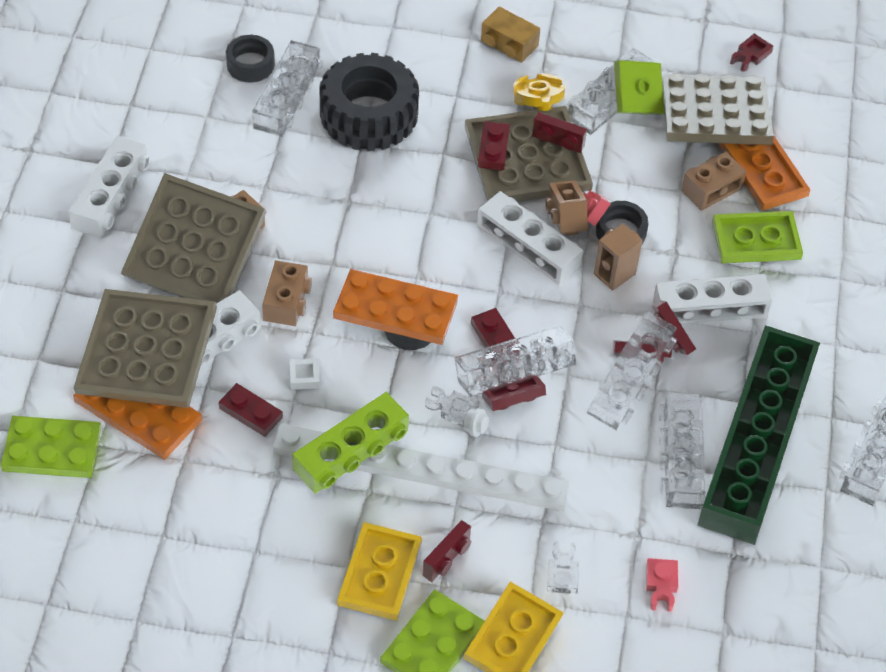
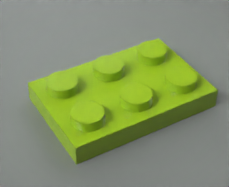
(757, 237)
(51, 446)
(433, 637)

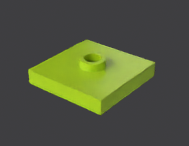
(639, 87)

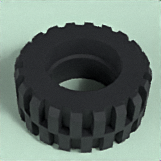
(369, 77)

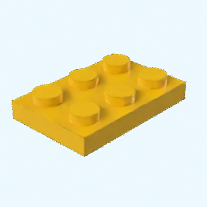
(379, 571)
(513, 632)

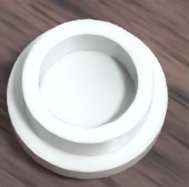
(476, 422)

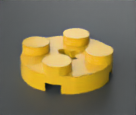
(539, 92)

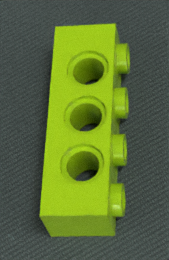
(357, 428)

